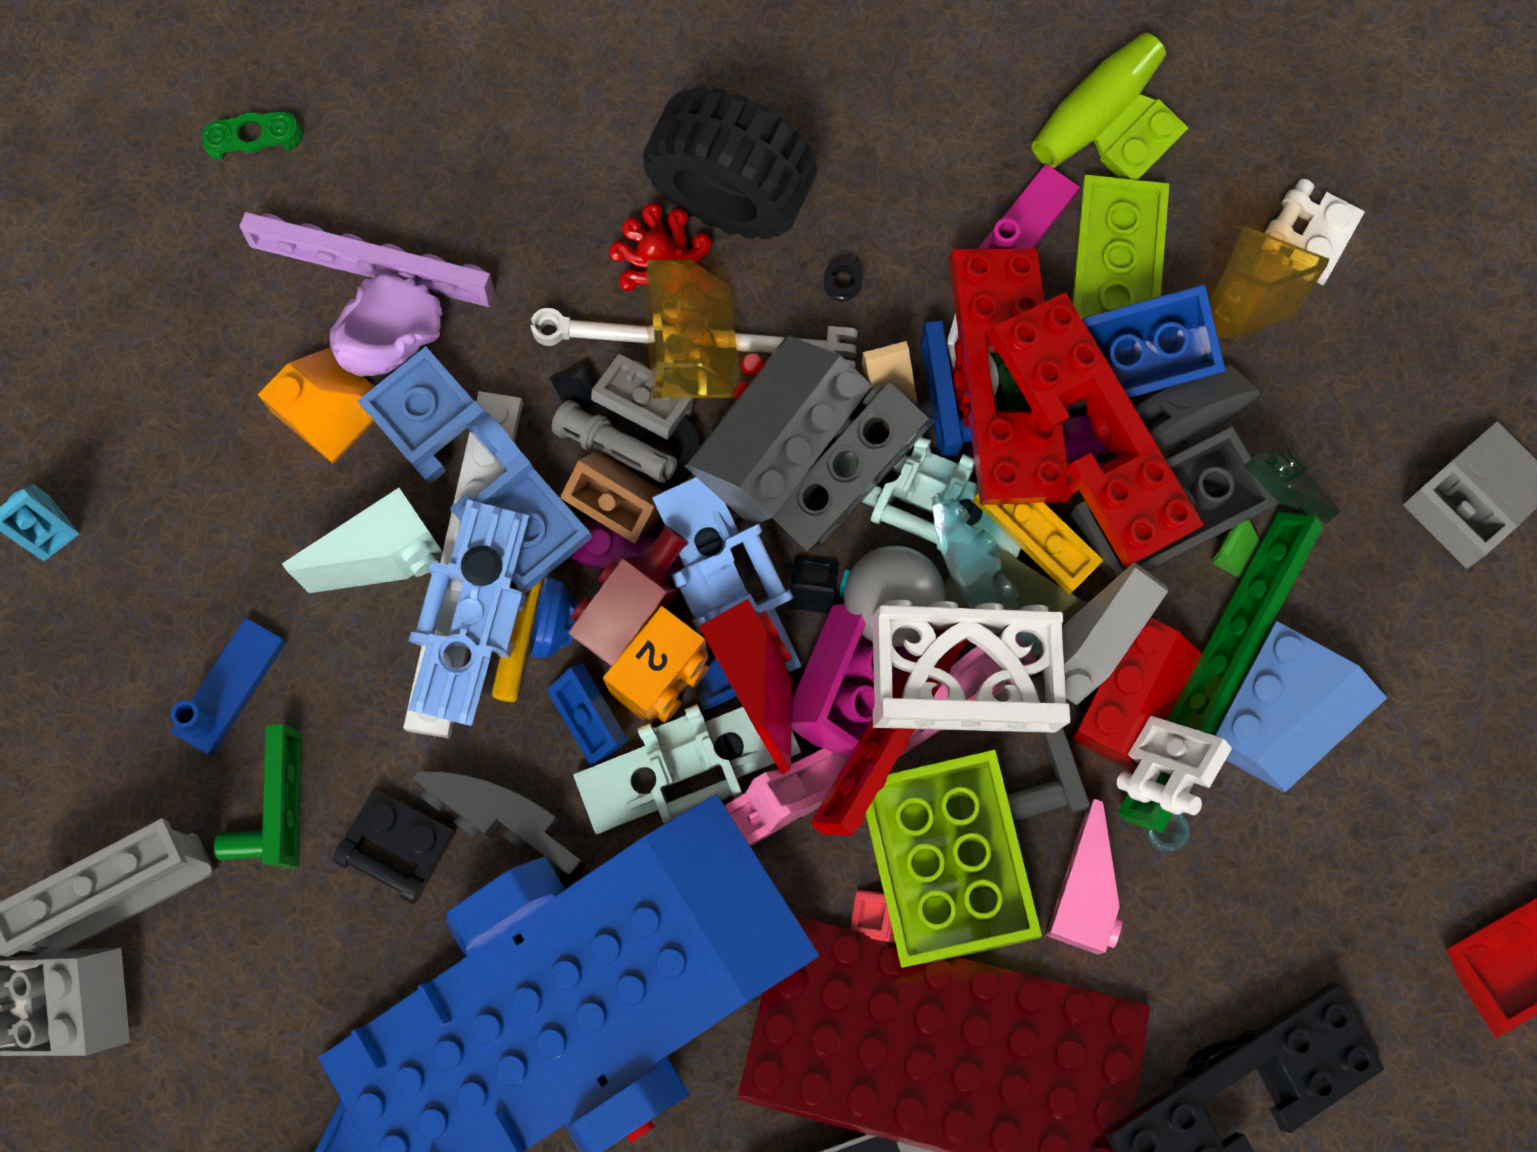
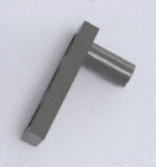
(1067, 787)

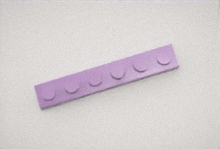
(367, 259)

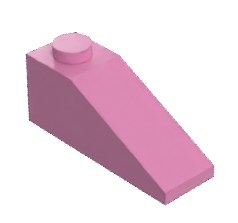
(1088, 894)

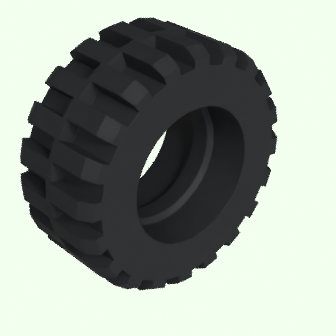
(730, 163)

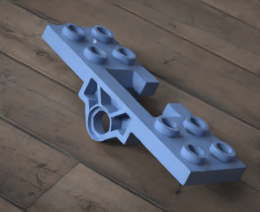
(425, 410)

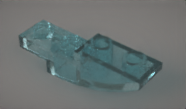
(974, 561)

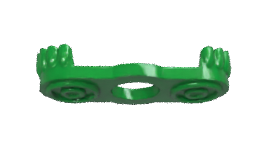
(276, 127)

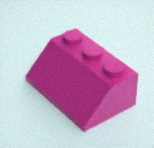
(838, 685)

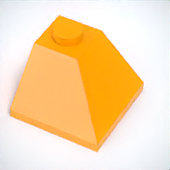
(320, 402)

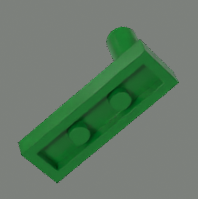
(281, 806)

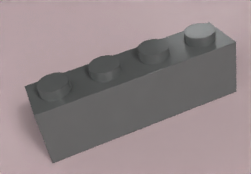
(778, 428)
(1217, 488)

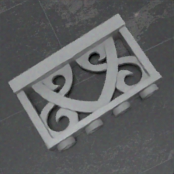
(102, 890)

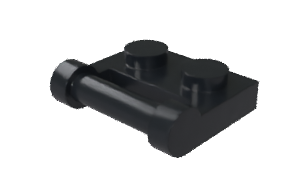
(401, 831)

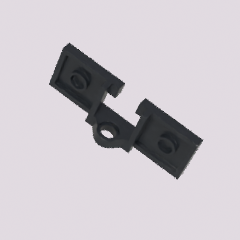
(1303, 1057)

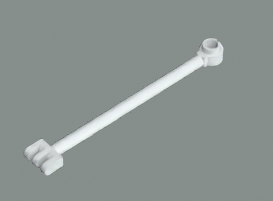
(635, 333)

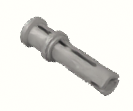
(598, 434)

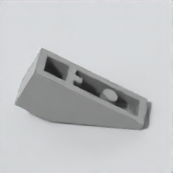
(1106, 629)

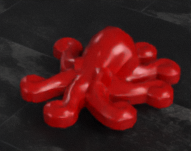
(655, 243)

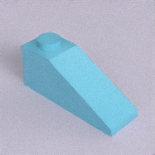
(36, 522)

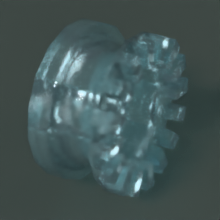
(1177, 840)

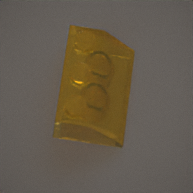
(1261, 283)
(689, 331)

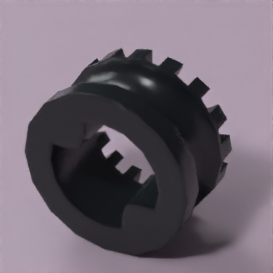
(842, 294)

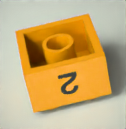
(658, 668)

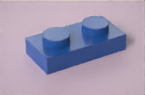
(587, 715)

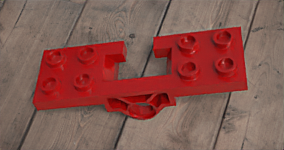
(1060, 365)
(1010, 456)

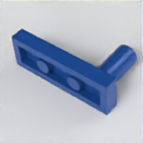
(948, 428)
(226, 688)

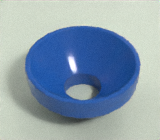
(552, 619)

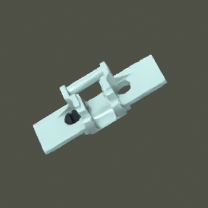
(917, 483)
(674, 754)

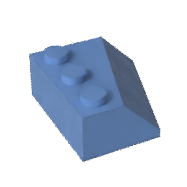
(1294, 707)

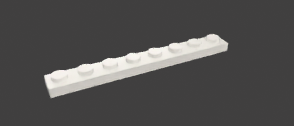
(477, 473)

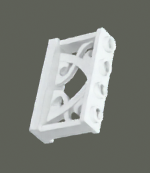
(922, 711)

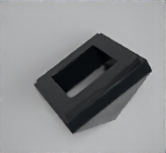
(576, 383)

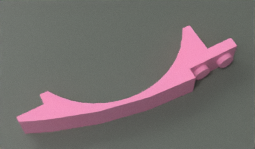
(781, 798)

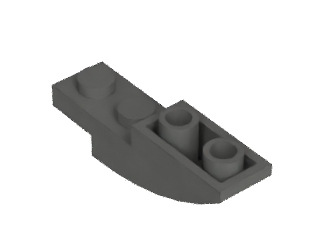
(1191, 409)
(488, 806)

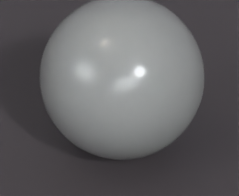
(892, 575)

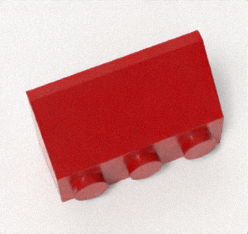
(1140, 687)

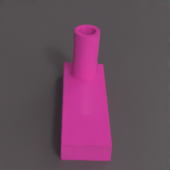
(1033, 212)

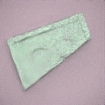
(1284, 479)

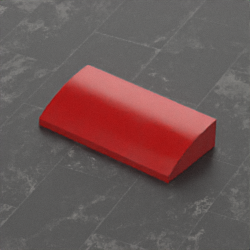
(1501, 969)

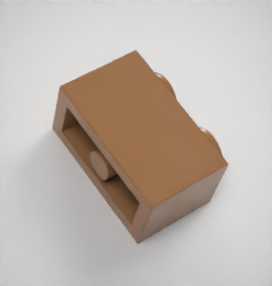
(613, 496)

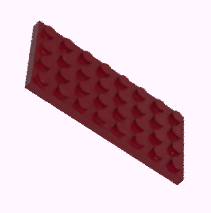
(943, 1051)

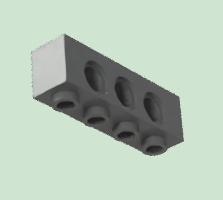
(906, 425)

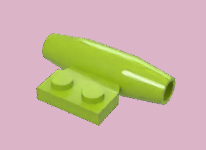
(1110, 111)

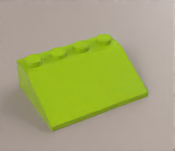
(951, 861)

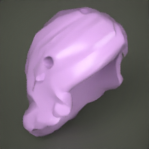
(384, 325)

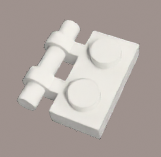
(1328, 227)
(1177, 751)

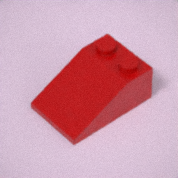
(755, 667)

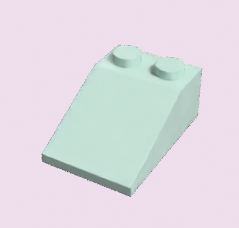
(371, 548)

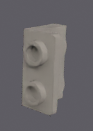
(629, 392)

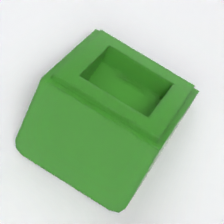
(1237, 549)

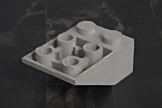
(1479, 496)
(63, 1003)

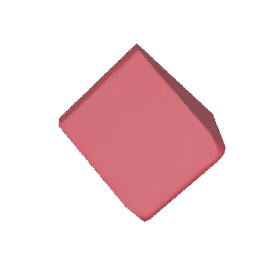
(871, 916)

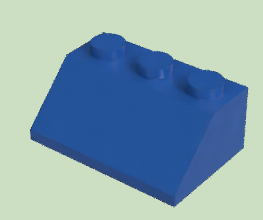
(1159, 341)

